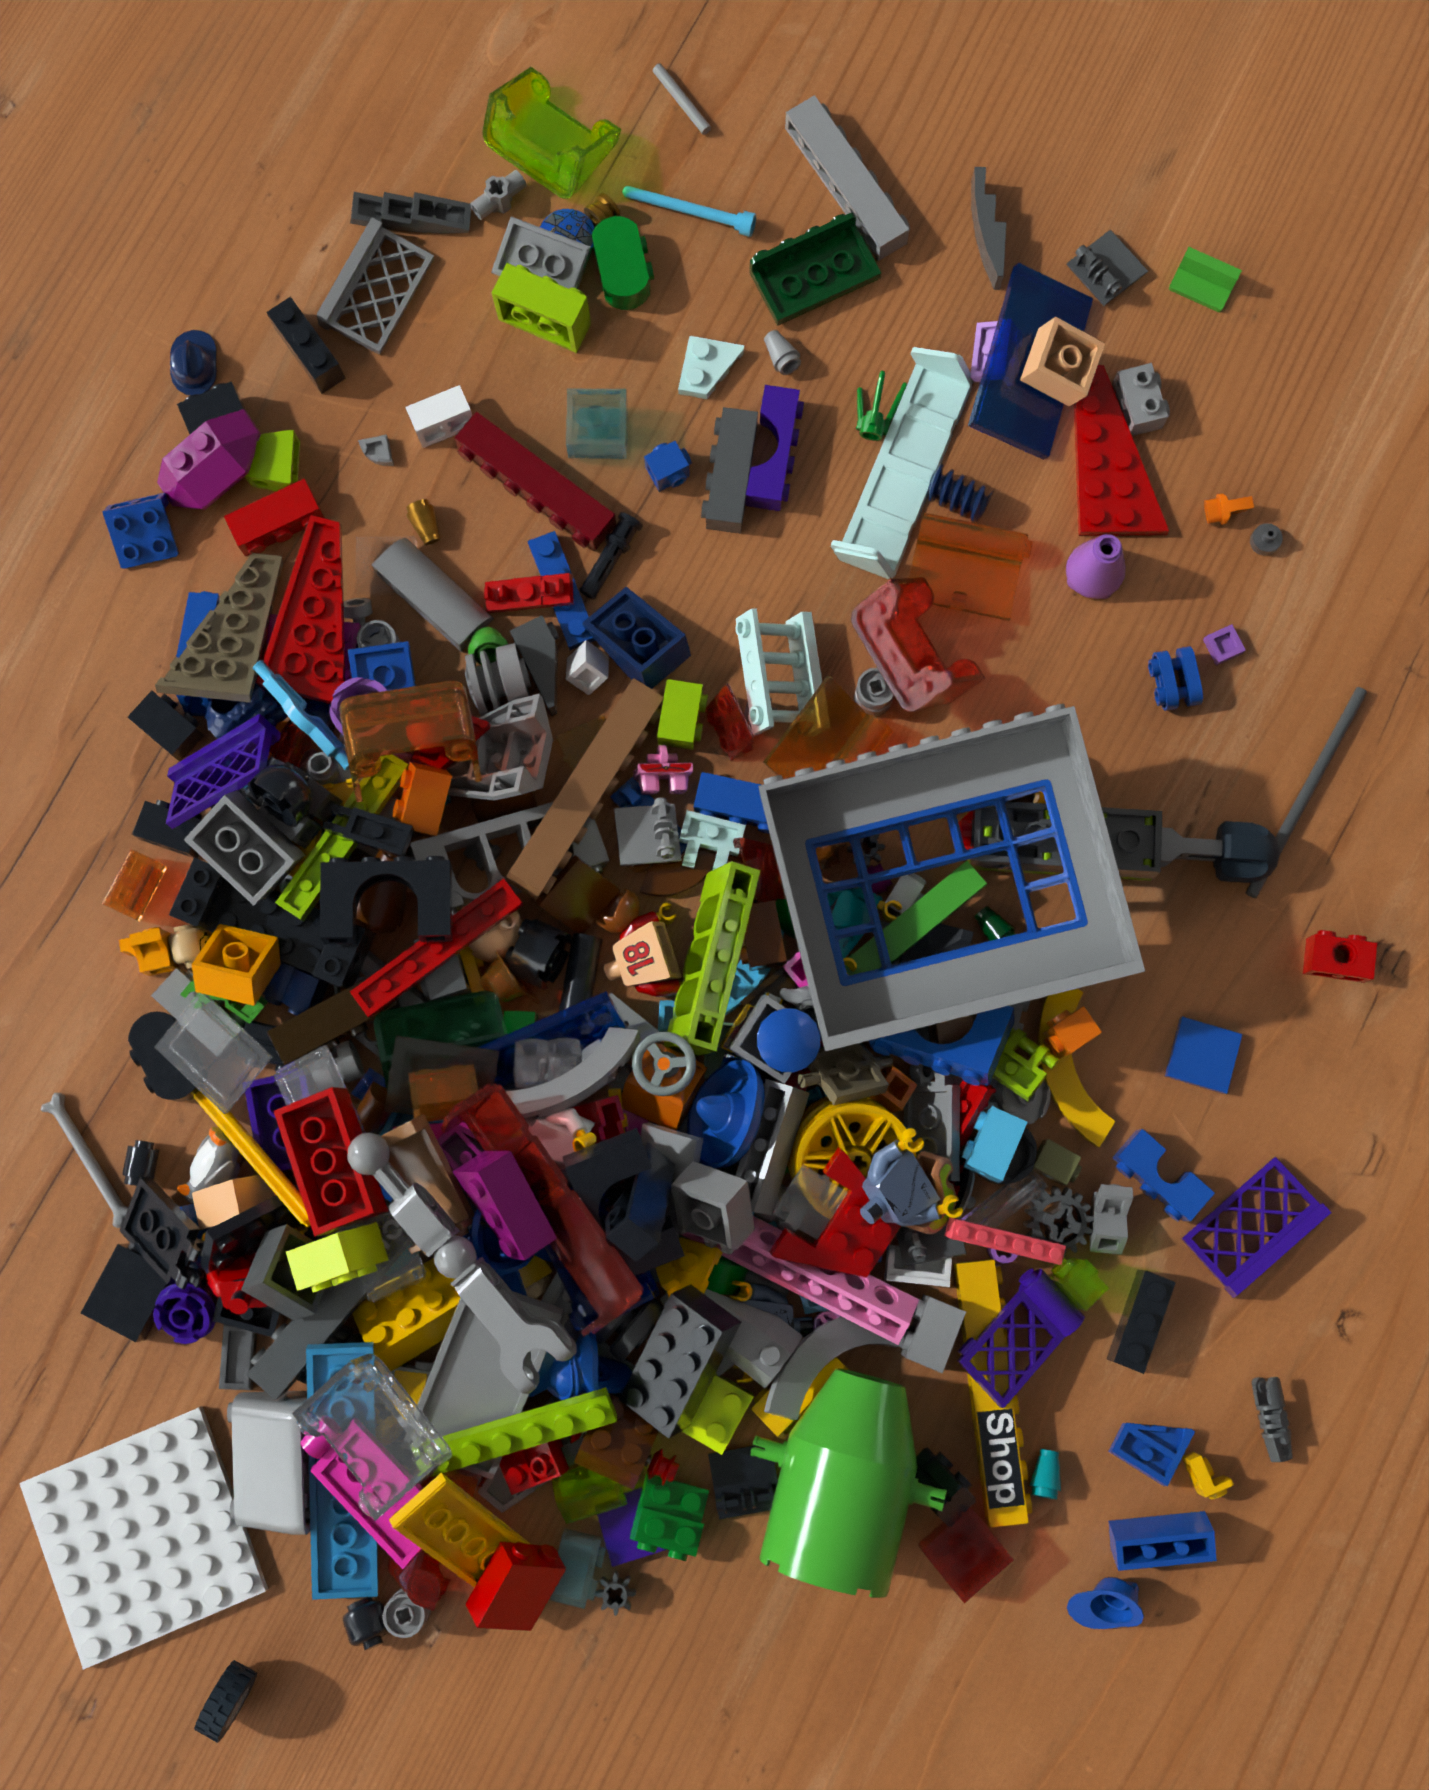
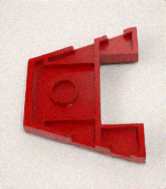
(848, 1240)

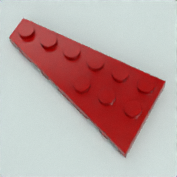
(309, 628)

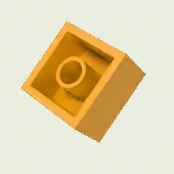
(236, 964)

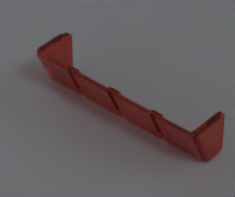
(579, 1240)

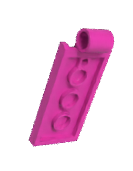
(345, 1488)

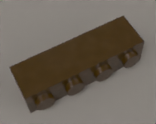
(322, 1026)

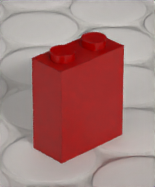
(515, 1586)

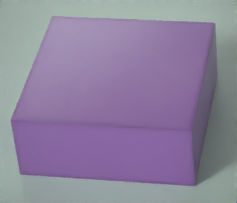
(1224, 644)

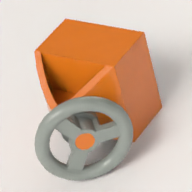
(663, 1080)

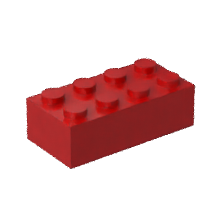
(317, 1145)

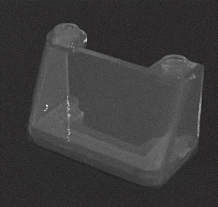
(374, 1432)

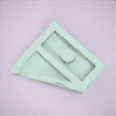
(706, 365)

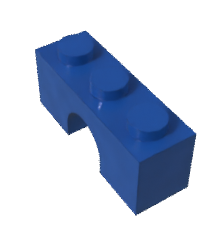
(1139, 1159)

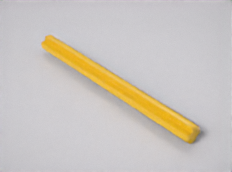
(257, 1158)

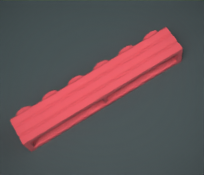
(1005, 1241)

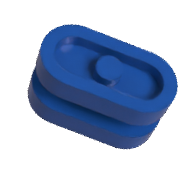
(1167, 692)

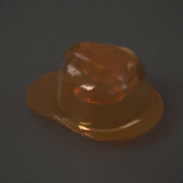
(501, 982)

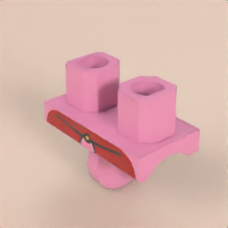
(664, 769)

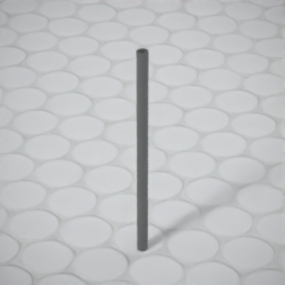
(1314, 778)

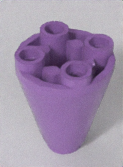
(1096, 567)

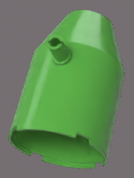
(845, 1486)

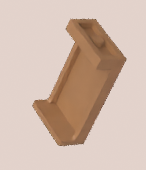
(421, 1161)

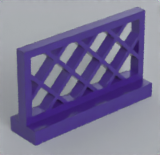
(219, 768)
(1275, 1247)

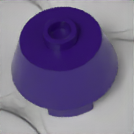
(185, 1312)

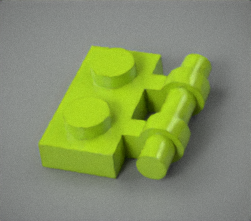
(1020, 1074)

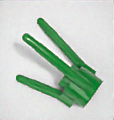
(872, 425)

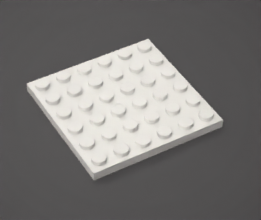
(142, 1537)

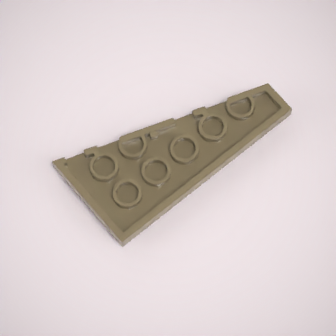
(230, 638)

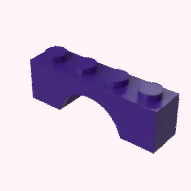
(767, 481)

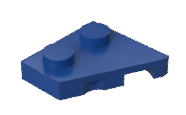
(1152, 1449)

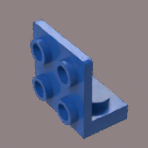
(141, 530)

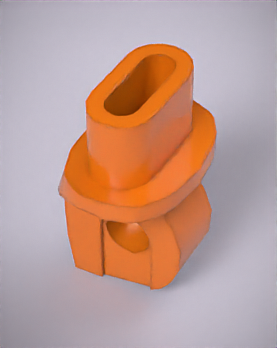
(1222, 508)

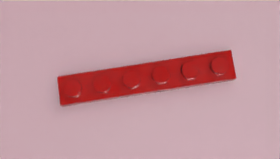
(426, 957)

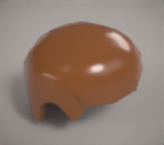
(619, 912)

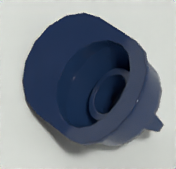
(193, 362)

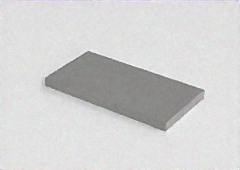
(467, 1378)

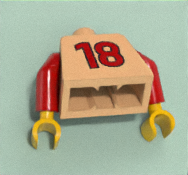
(646, 956)

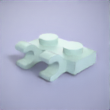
(711, 834)

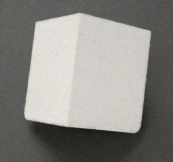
(587, 667)

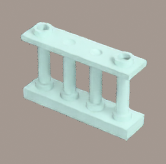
(802, 658)

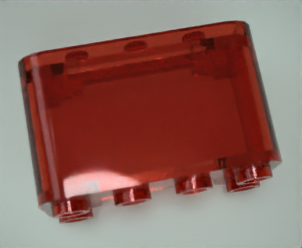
(902, 649)

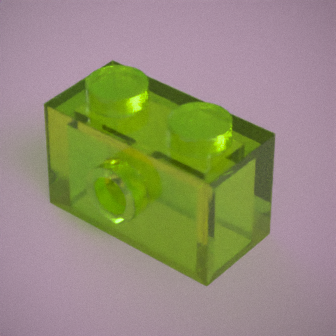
(1079, 1282)
(586, 1493)

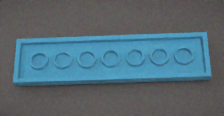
(341, 1549)

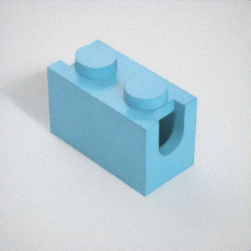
(994, 1143)

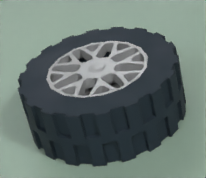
(225, 1701)

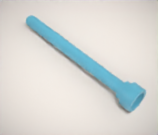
(742, 222)

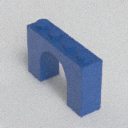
(971, 1057)

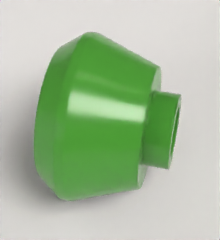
(486, 640)

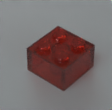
(965, 1554)

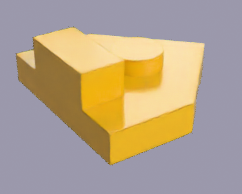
(690, 1269)

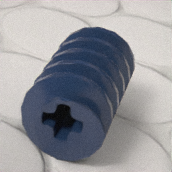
(958, 494)

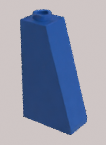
(196, 609)

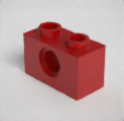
(1321, 959)

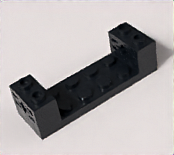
(211, 900)

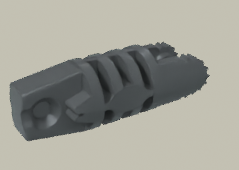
(1273, 1418)

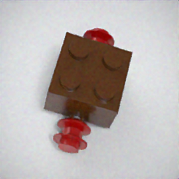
(624, 1449)

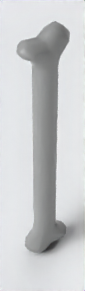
(57, 1108)

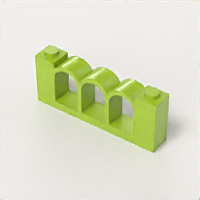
(713, 957)

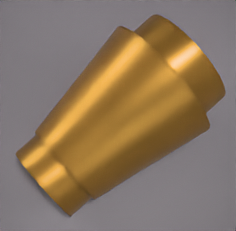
(423, 520)

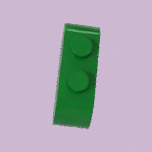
(622, 262)

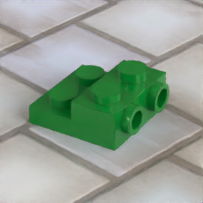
(669, 1517)

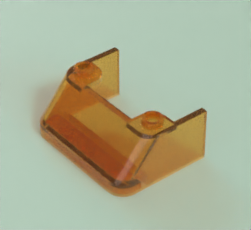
(407, 722)

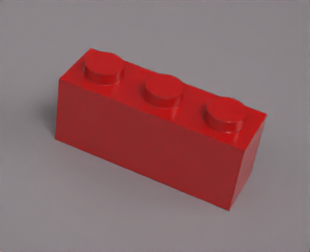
(273, 518)

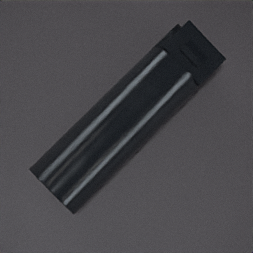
(580, 970)

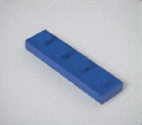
(552, 561)

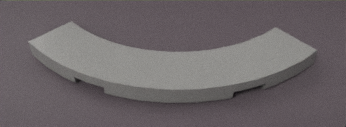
(580, 1081)
(810, 1358)

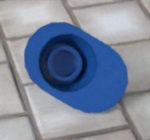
(1108, 1606)

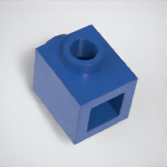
(668, 465)

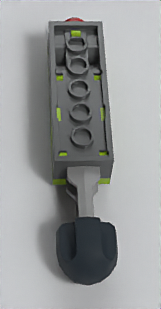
(1139, 843)

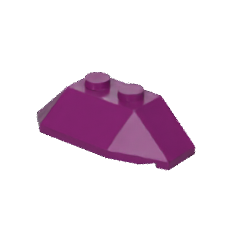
(209, 461)

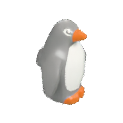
(212, 1165)

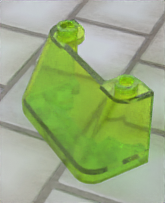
(542, 137)

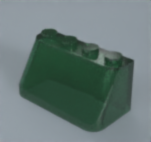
(458, 1020)

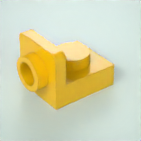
(1201, 1473)

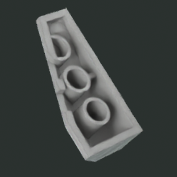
(760, 1342)

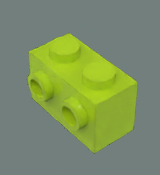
(681, 714)

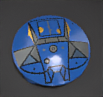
(570, 224)

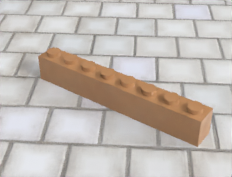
(583, 790)

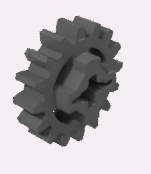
(1060, 1208)

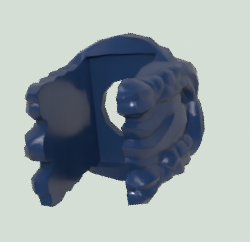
(227, 715)

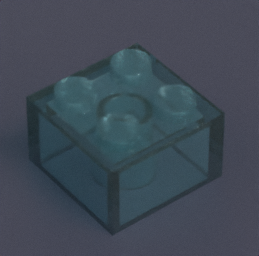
(597, 423)

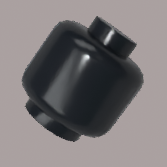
(365, 1623)

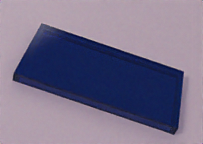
(1003, 403)

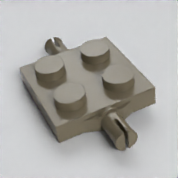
(847, 1073)

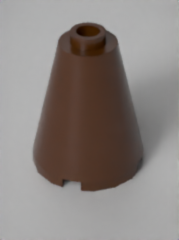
(383, 903)

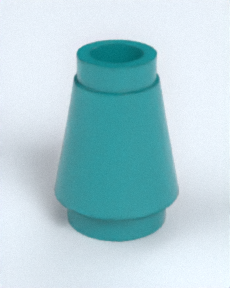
(1046, 1475)

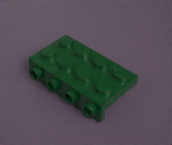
(813, 268)

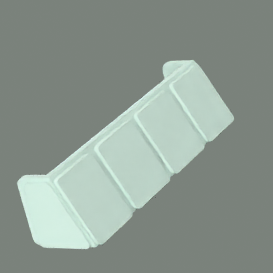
(906, 463)

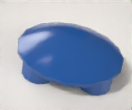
(788, 1040)

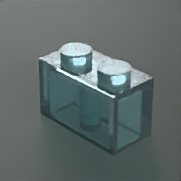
(580, 1555)

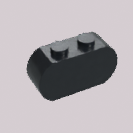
(161, 1075)

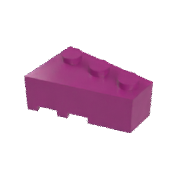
(506, 1203)

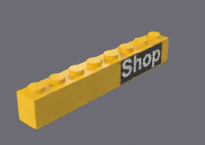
(994, 1427)

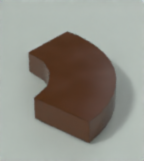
(675, 878)

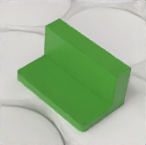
(1204, 279)

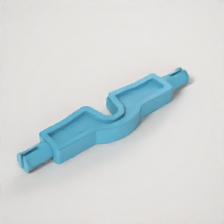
(294, 707)

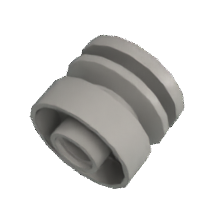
(497, 679)

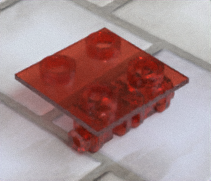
(730, 723)

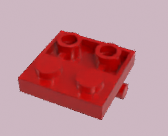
(533, 1466)

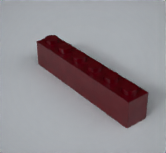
(535, 482)

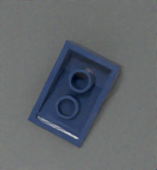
(638, 638)

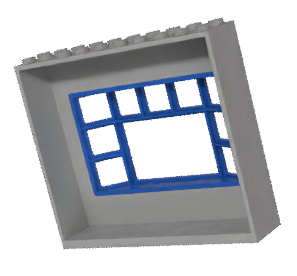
(932, 784)

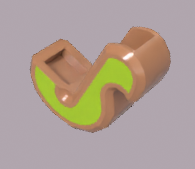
(937, 1171)

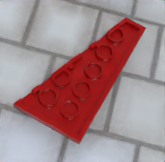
(1110, 475)

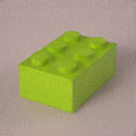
(542, 307)

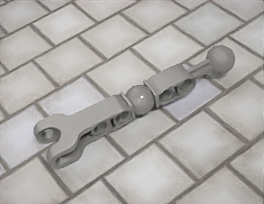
(456, 1258)

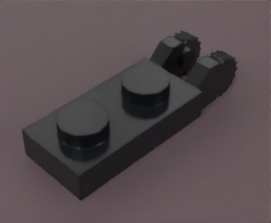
(371, 830)

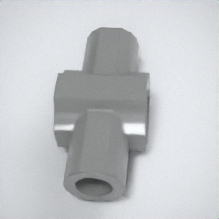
(498, 194)

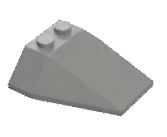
(510, 753)

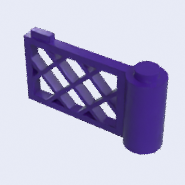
(1046, 1305)

